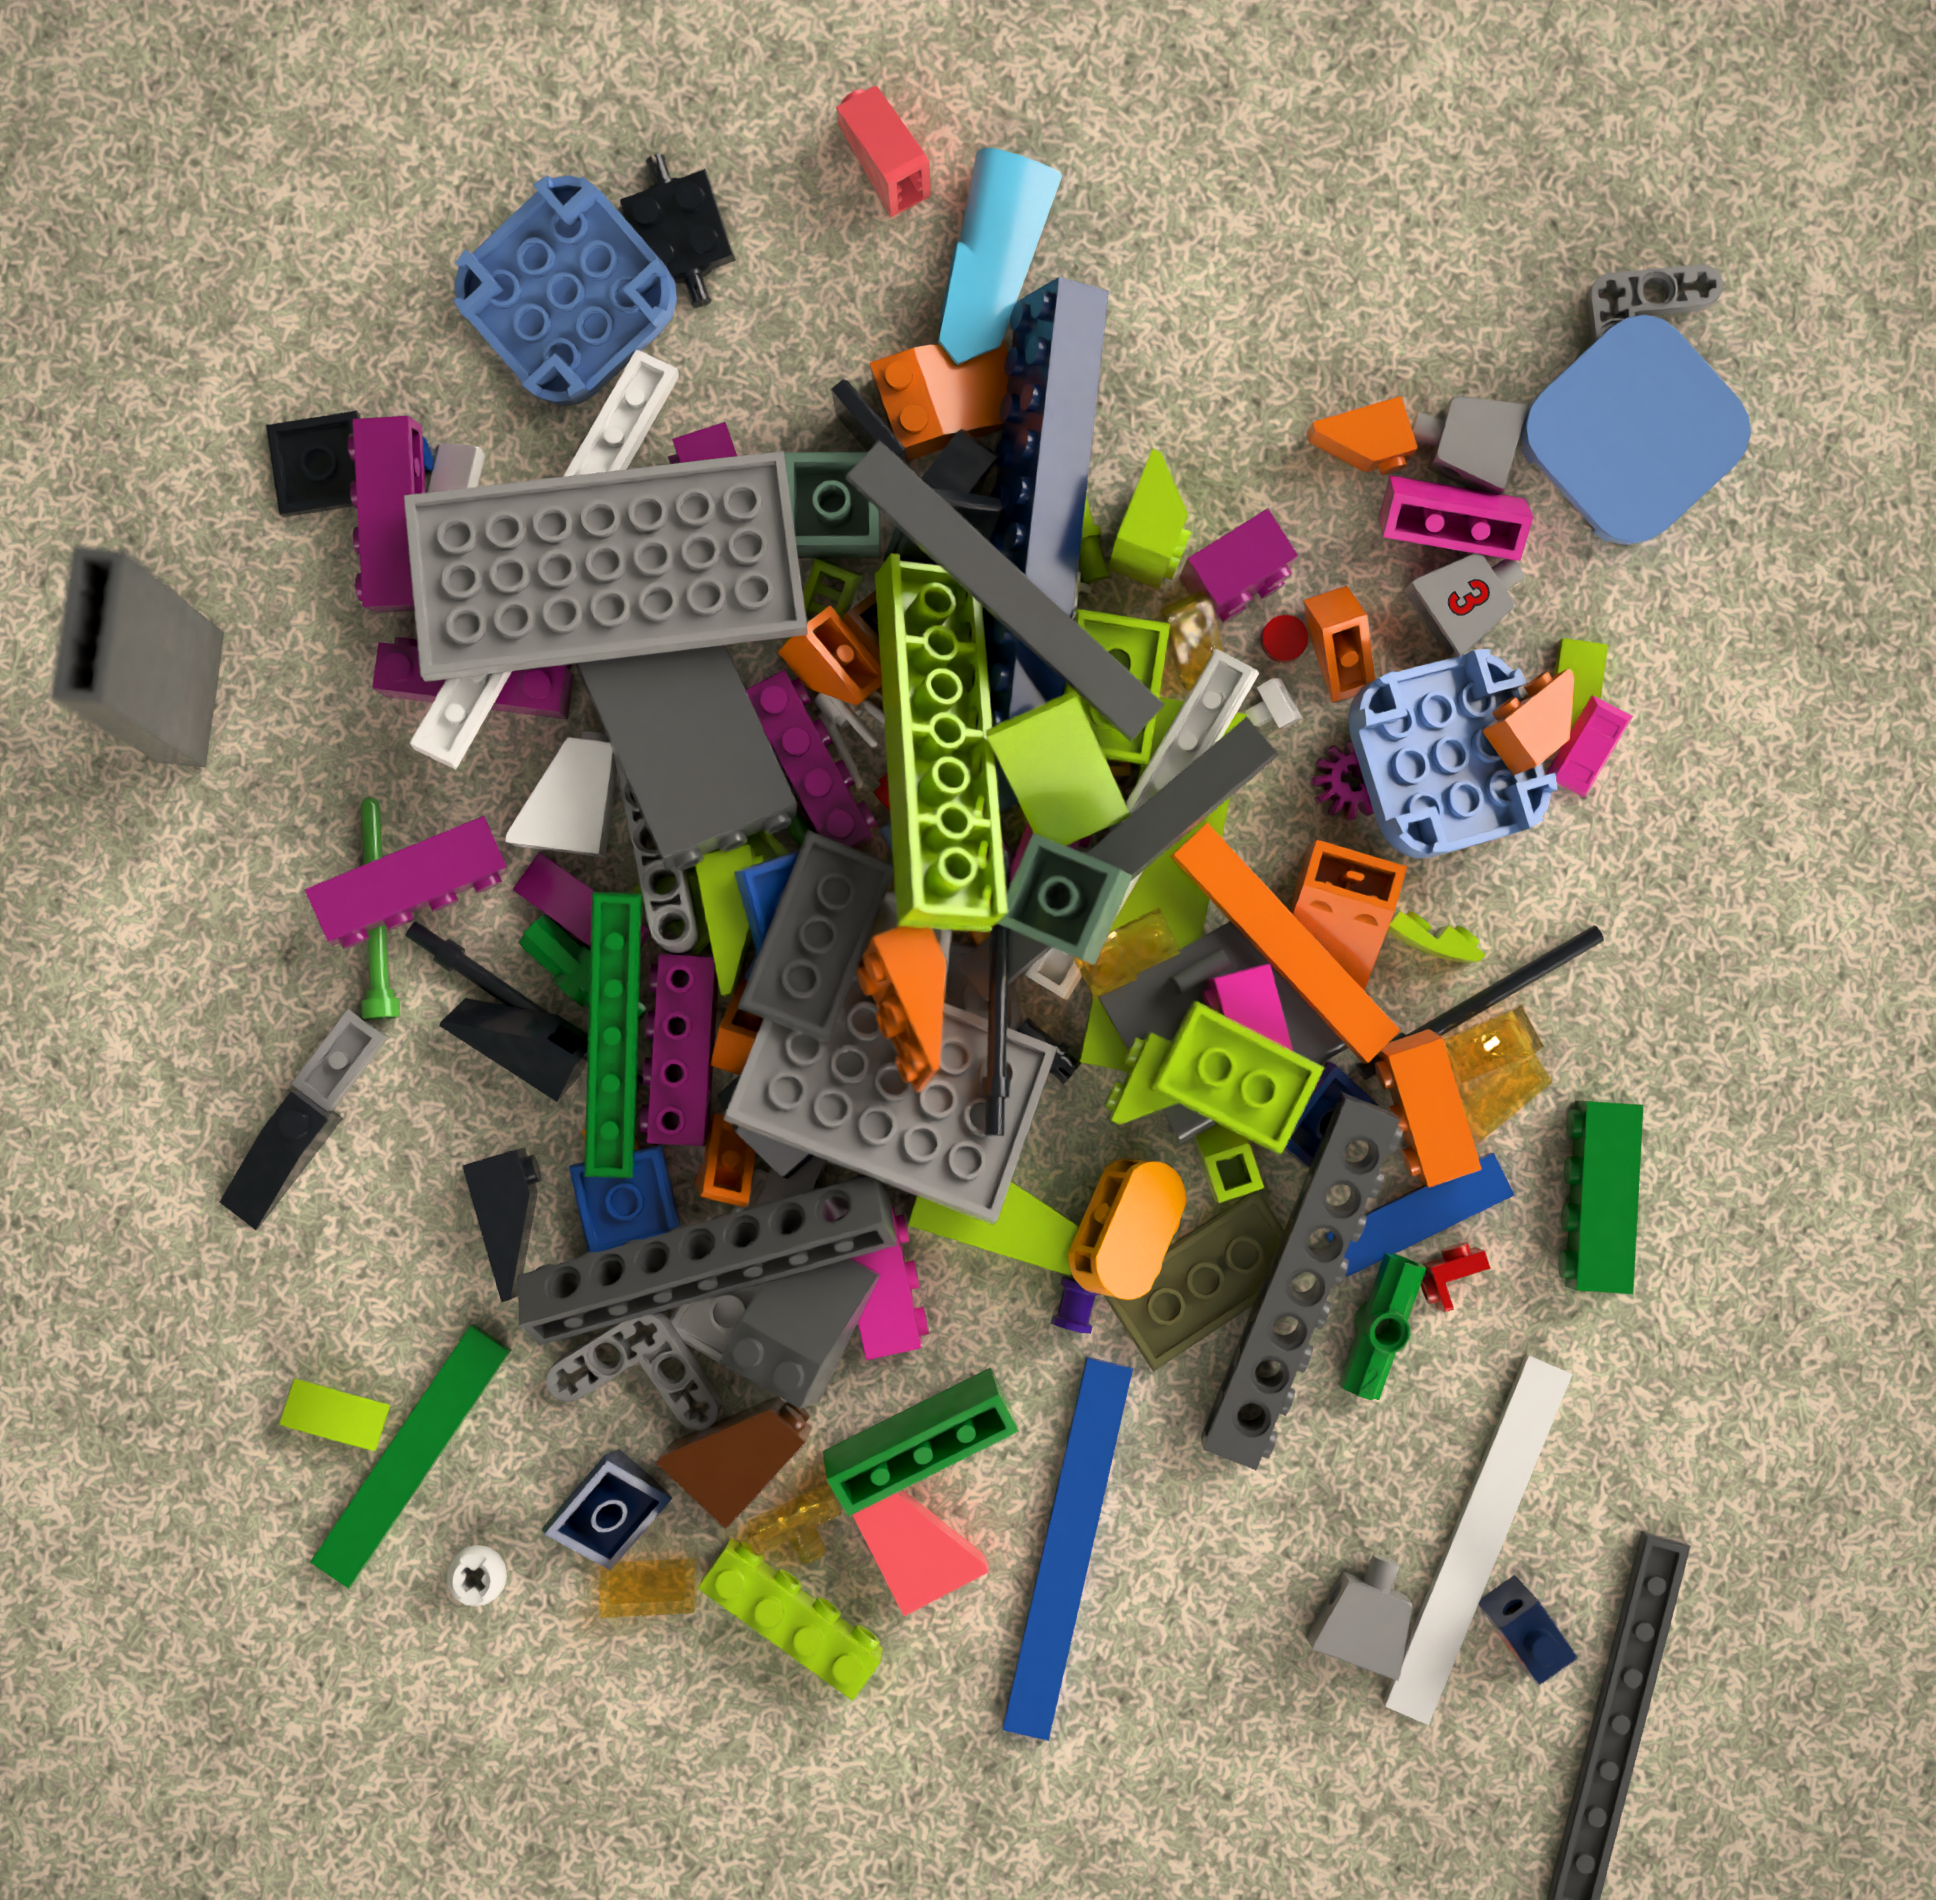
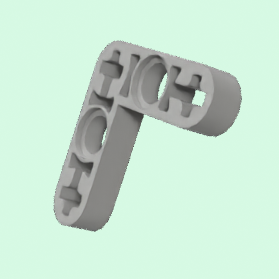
(1633, 303)
(649, 1354)

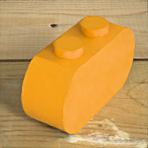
(1127, 1228)

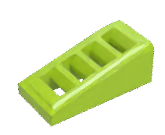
(814, 585)

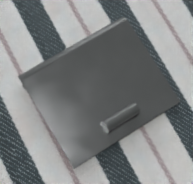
(1166, 991)

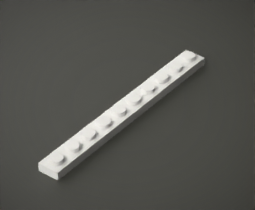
(607, 447)

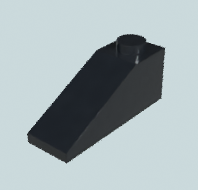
(278, 1157)
(505, 1205)

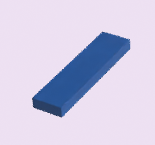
(1426, 1213)

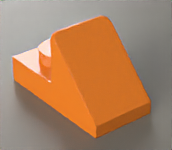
(726, 1165)

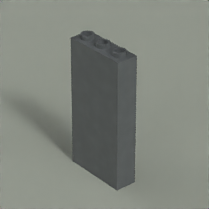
(136, 658)
(690, 750)

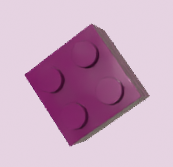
(1241, 564)

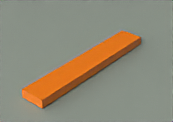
(1285, 943)

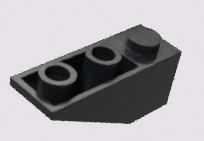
(524, 1041)

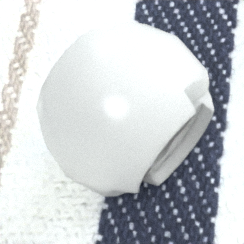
(461, 1568)

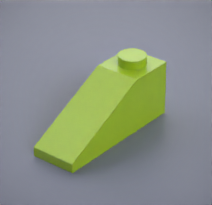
(726, 913)

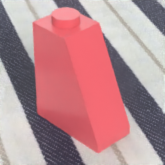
(885, 149)
(917, 1551)

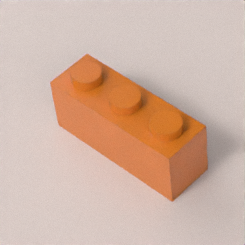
(1428, 1108)

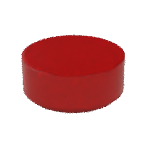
(1284, 638)

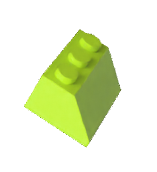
(1152, 529)

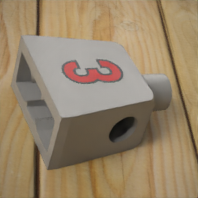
(1464, 600)

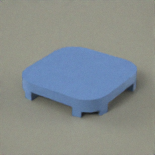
(565, 291)
(1636, 430)
(1432, 767)

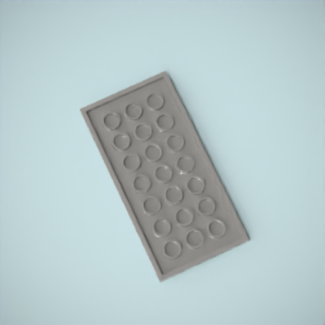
(604, 566)

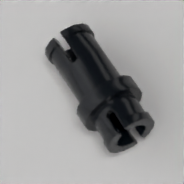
(1063, 1063)

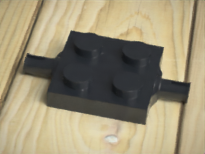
(681, 226)

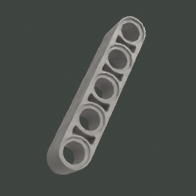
(665, 908)

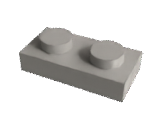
(339, 1060)

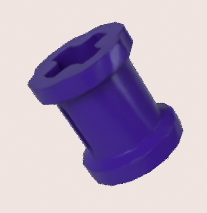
(1074, 1307)

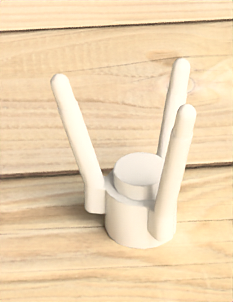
(844, 713)

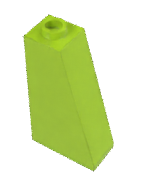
(1024, 1229)

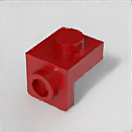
(1456, 1263)

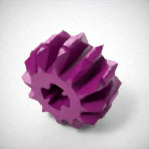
(1340, 792)

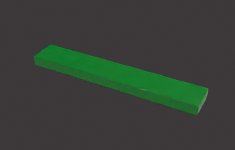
(613, 1034)
(410, 1456)

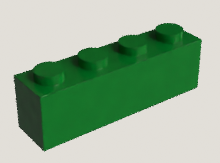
(1602, 1197)
(919, 1442)

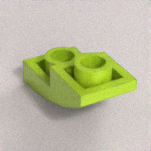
(1448, 943)
(334, 1414)

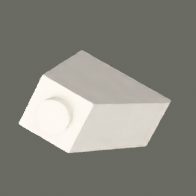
(571, 801)

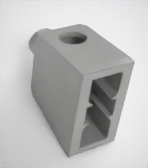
(1472, 441)
(1365, 1620)

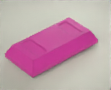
(1589, 745)

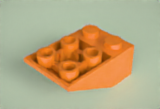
(1347, 903)
(907, 983)

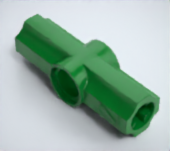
(563, 959)
(1371, 1353)

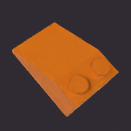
(933, 398)

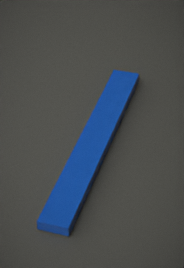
(1067, 1548)

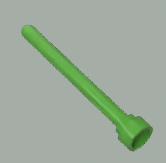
(379, 999)

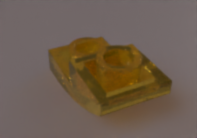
(1128, 952)

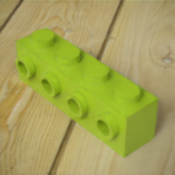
(792, 1618)

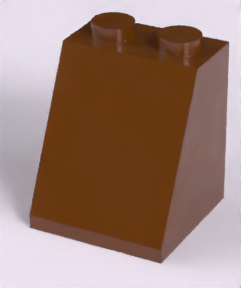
(736, 1456)

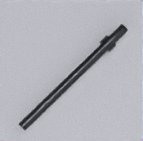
(451, 956)
(1501, 989)
(996, 1084)

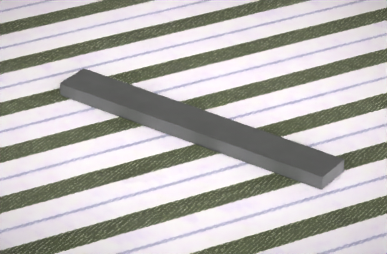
(1004, 591)
(1151, 830)
(1619, 1719)

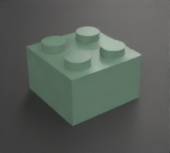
(829, 512)
(1064, 898)

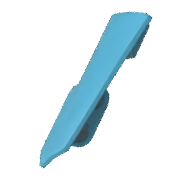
(995, 248)

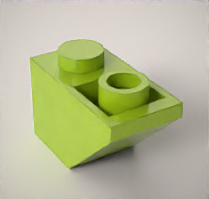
(1134, 1096)
(1227, 1163)

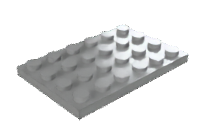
(858, 1112)

